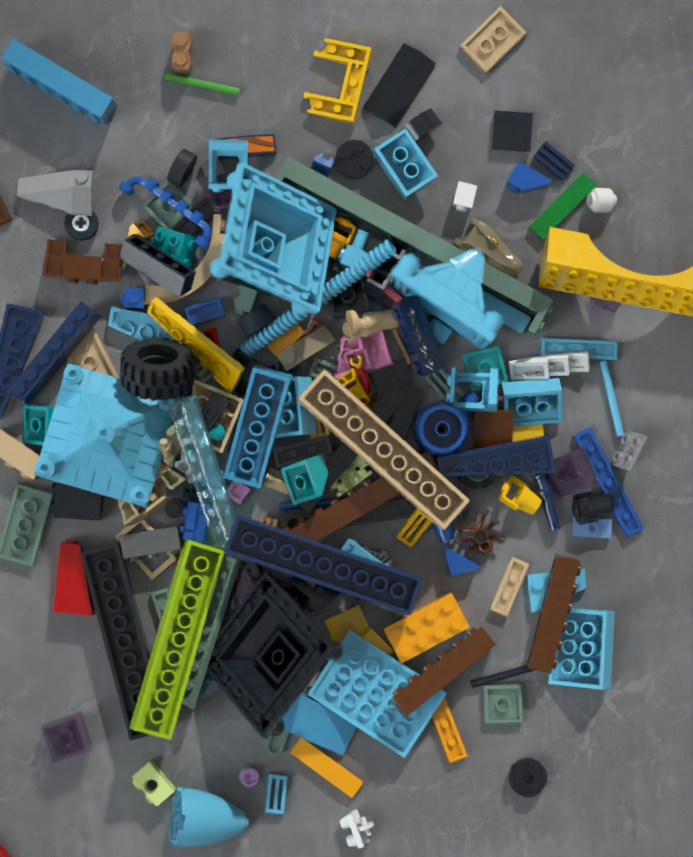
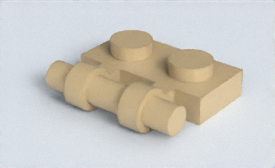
(170, 447)

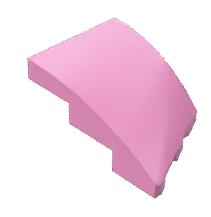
(372, 349)

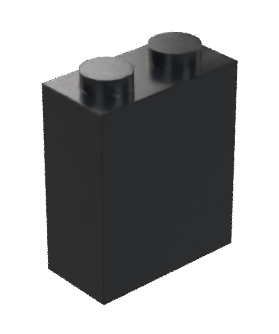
(76, 503)

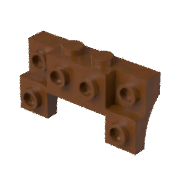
(78, 267)

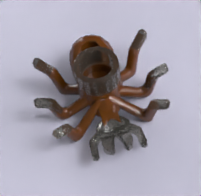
(479, 535)

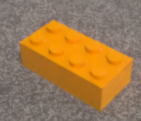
(426, 627)

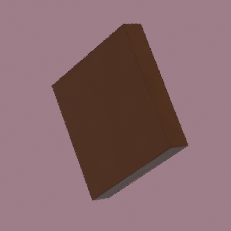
(493, 428)

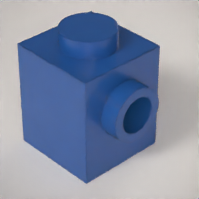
(133, 299)

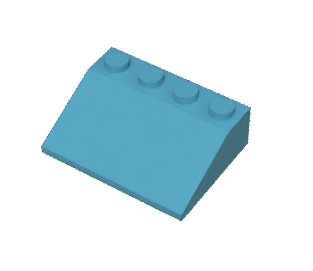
(585, 650)

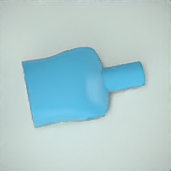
(440, 331)

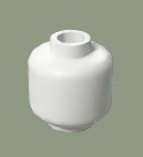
(601, 200)

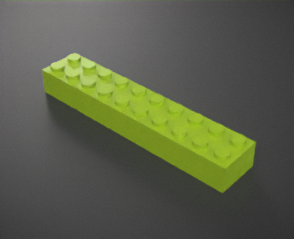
(177, 640)

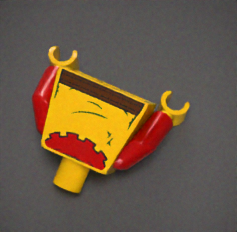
(357, 382)

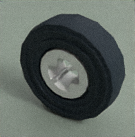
(81, 233)

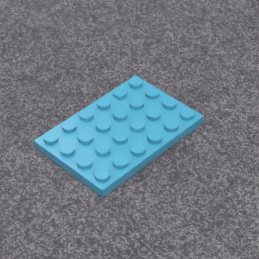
(361, 691)

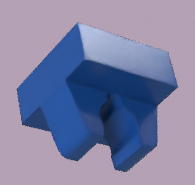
(322, 165)

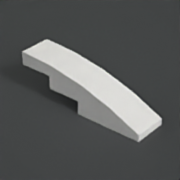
(549, 365)

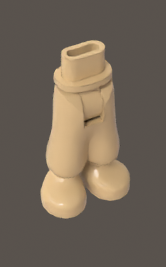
(368, 324)

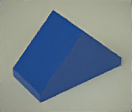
(457, 563)

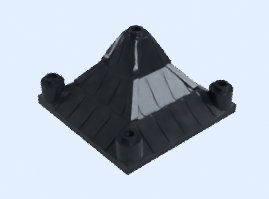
(269, 655)

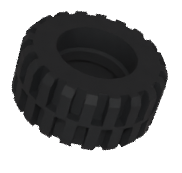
(157, 369)

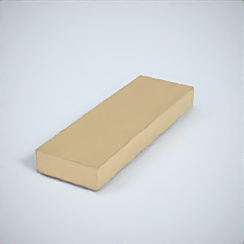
(509, 586)

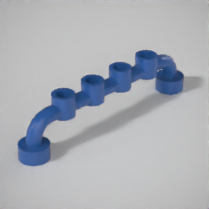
(167, 197)

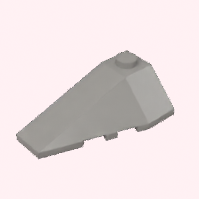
(62, 190)

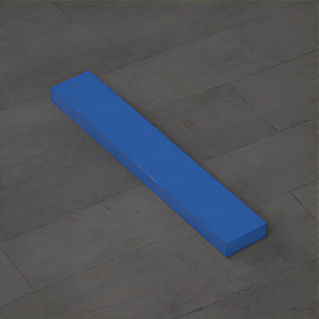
(609, 482)

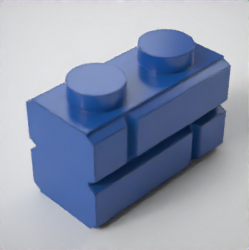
(195, 523)

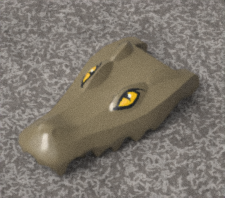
(496, 252)

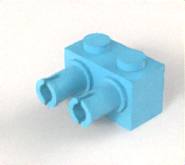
(355, 251)

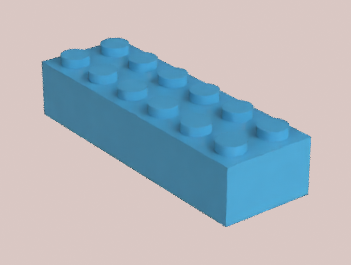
(60, 82)
(258, 426)

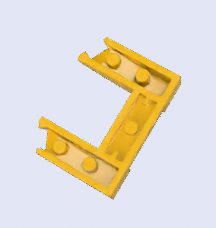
(358, 61)

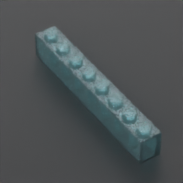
(203, 467)

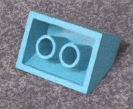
(404, 164)
(533, 401)
(296, 418)

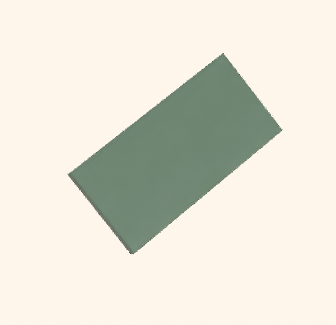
(25, 525)

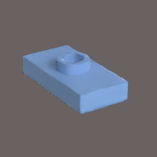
(598, 529)

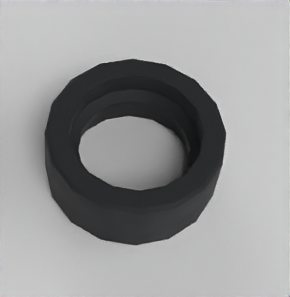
(182, 167)

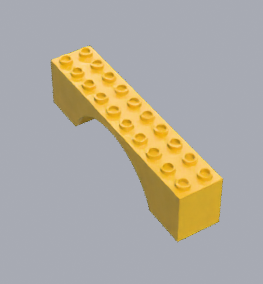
(577, 267)

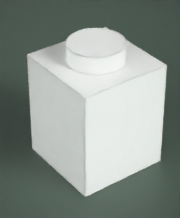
(464, 196)

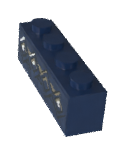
(417, 335)

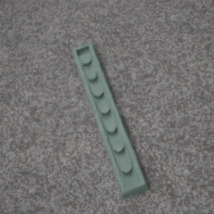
(211, 628)

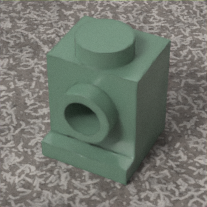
(245, 300)

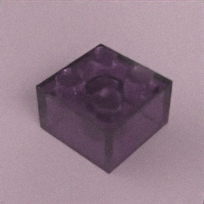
(67, 736)

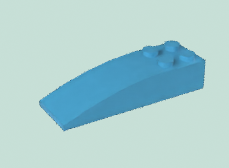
(318, 724)

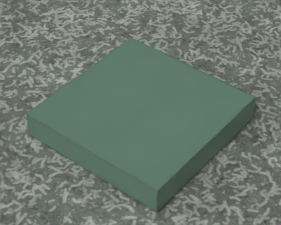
(164, 213)
(503, 703)

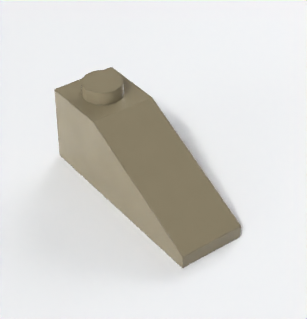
(305, 348)

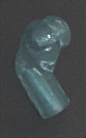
(333, 267)

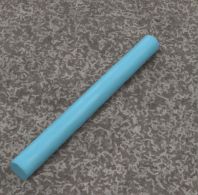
(611, 398)

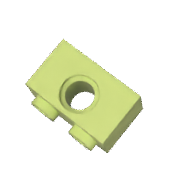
(151, 772)

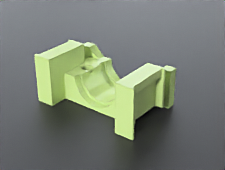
(351, 477)

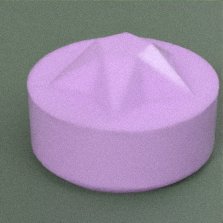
(249, 776)

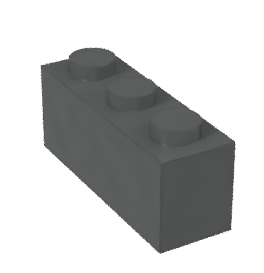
(150, 543)

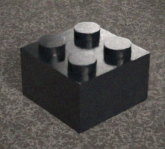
(350, 299)

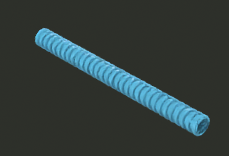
(330, 289)

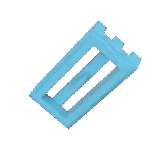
(277, 777)

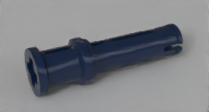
(544, 491)

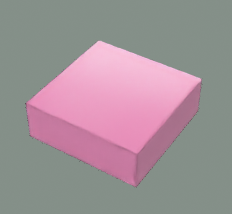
(238, 491)

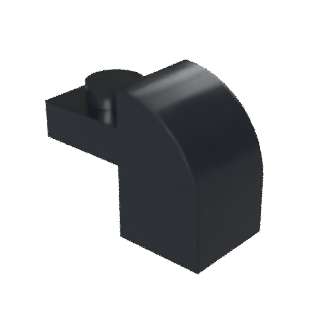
(422, 124)

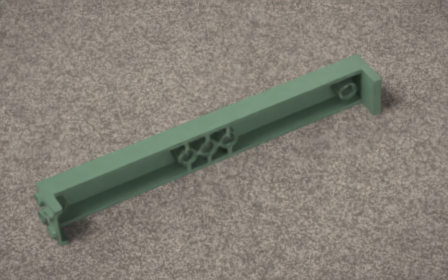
(415, 237)

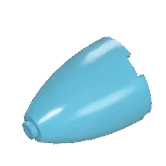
(203, 819)

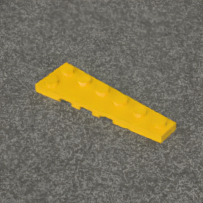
(225, 368)

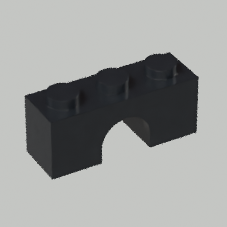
(380, 276)

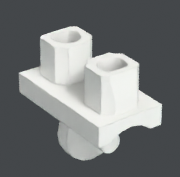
(359, 828)

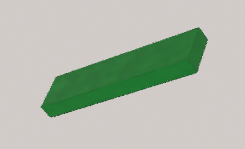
(562, 206)

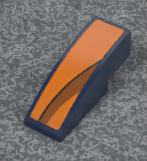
(257, 145)

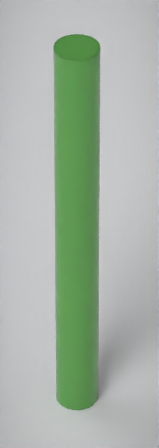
(201, 83)

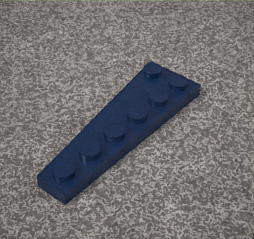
(16, 338)
(514, 457)

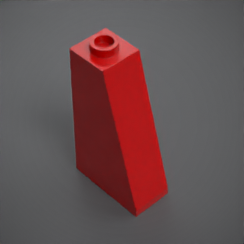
(72, 586)

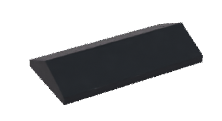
(399, 85)

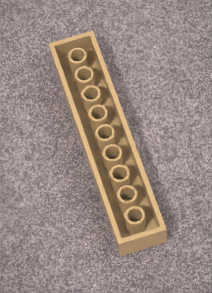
(383, 450)

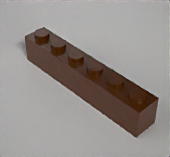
(553, 613)
(442, 672)

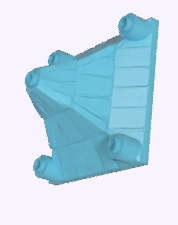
(276, 239)
(451, 294)
(104, 437)

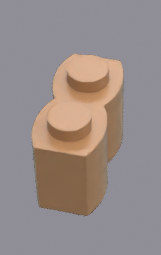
(181, 56)

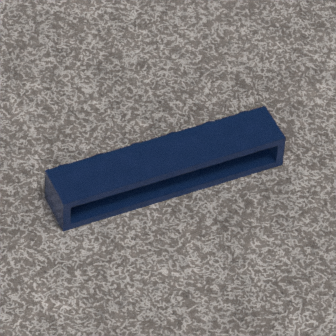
(54, 353)

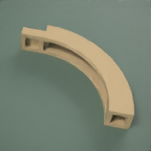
(203, 272)

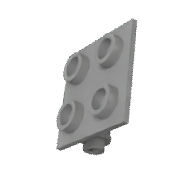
(628, 450)

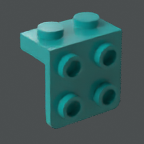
(176, 244)

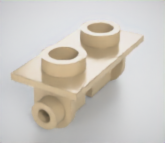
(275, 480)

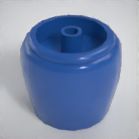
(444, 415)

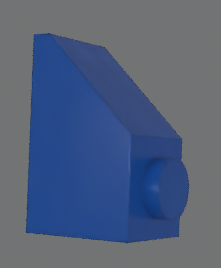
(526, 179)

